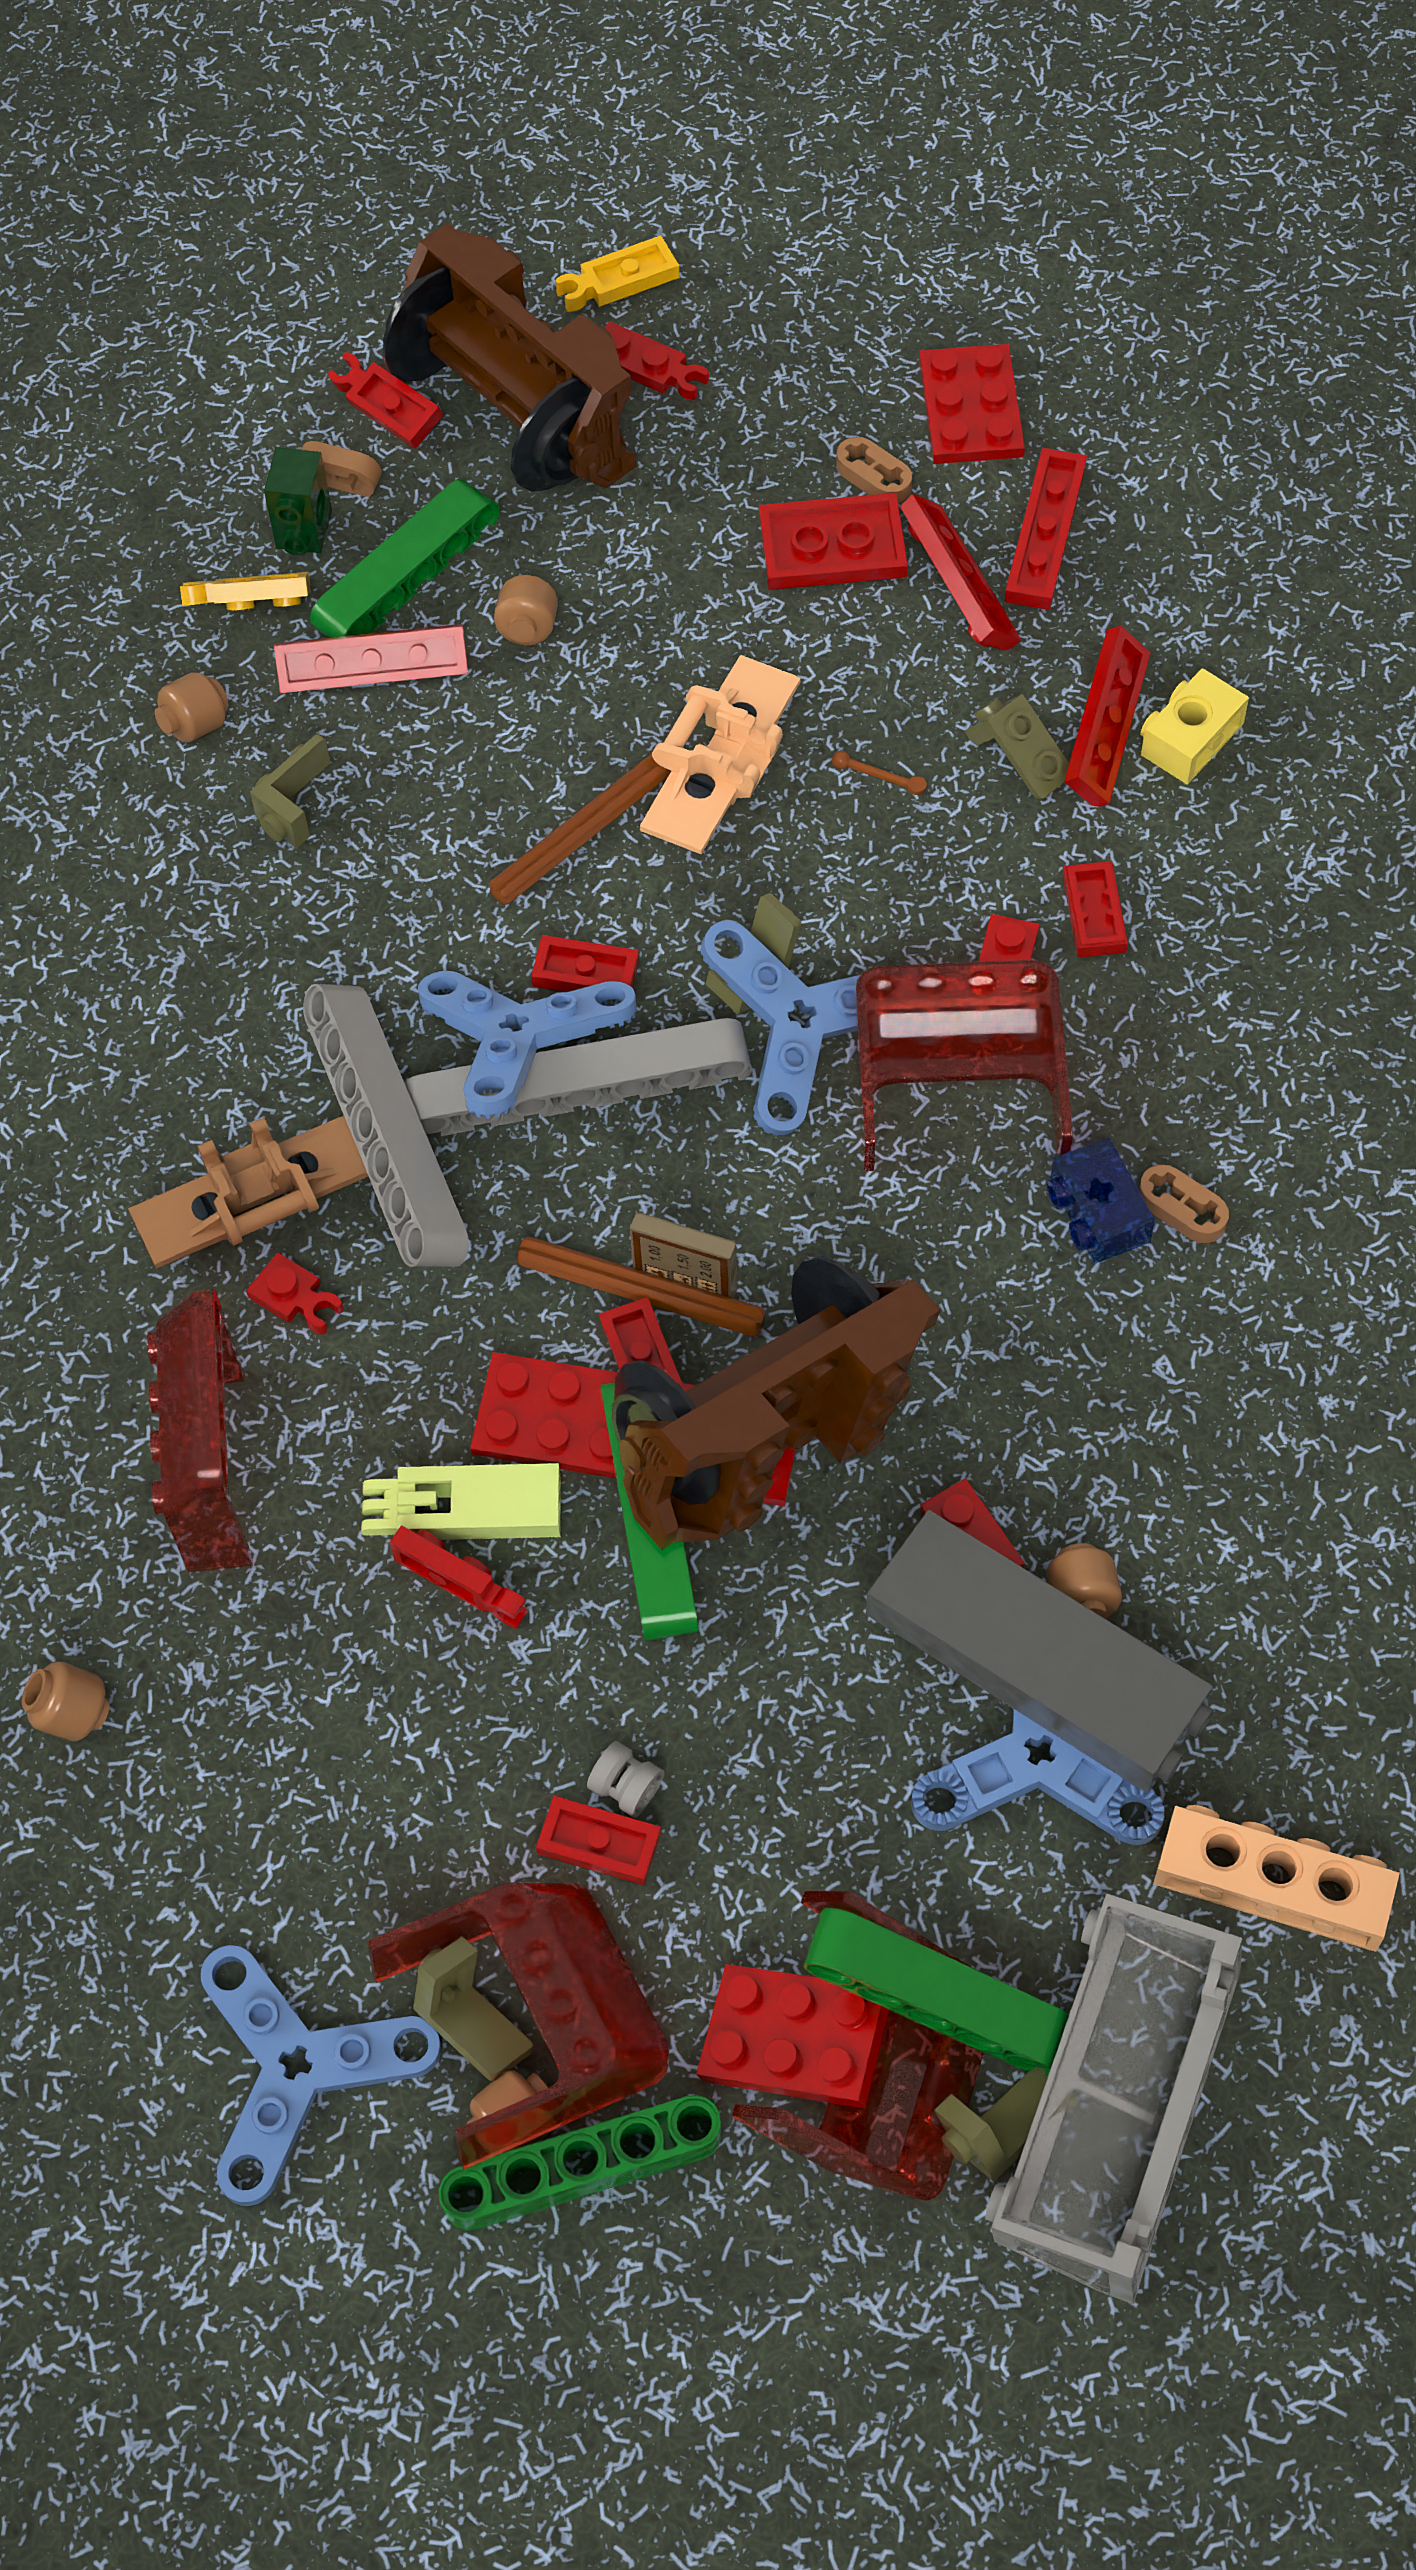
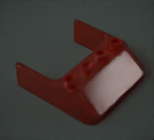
(193, 1364)
(574, 1990)

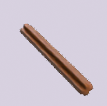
(577, 830)
(638, 1284)

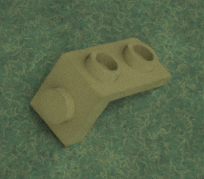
(1023, 742)
(272, 792)
(777, 930)
(463, 2015)
(1000, 2134)

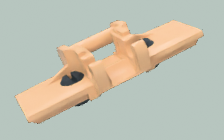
(733, 762)

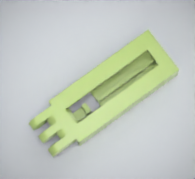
(484, 1501)

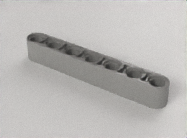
(594, 1075)
(385, 1126)

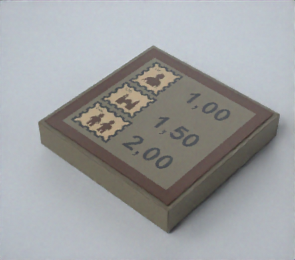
(684, 1254)

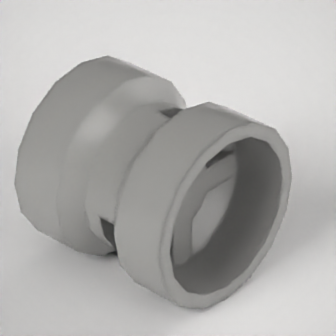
(625, 1779)

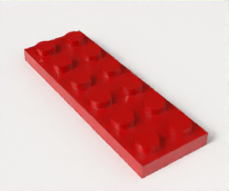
(557, 1415)

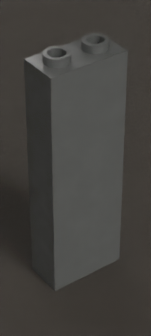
(1040, 1652)

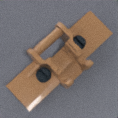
(248, 1177)

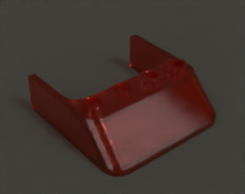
(960, 1027)
(898, 2133)

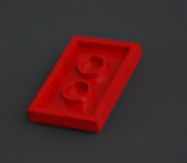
(971, 404)
(832, 541)
(792, 2037)

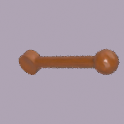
(915, 785)

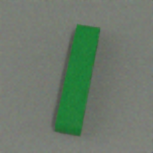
(405, 561)
(658, 1574)
(935, 1990)
(551, 2156)

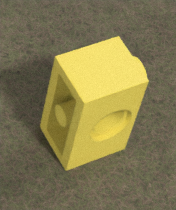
(1193, 725)

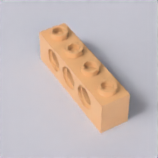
(1299, 1903)

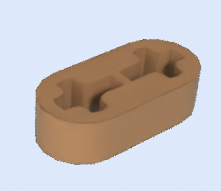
(347, 468)
(876, 468)
(1184, 1204)

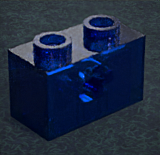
(1100, 1200)

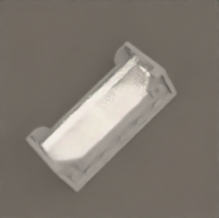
(1119, 2097)

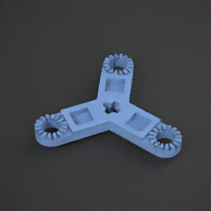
(772, 993)
(508, 1055)
(1003, 1773)
(280, 2105)

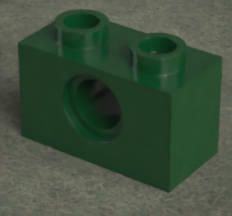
(298, 500)

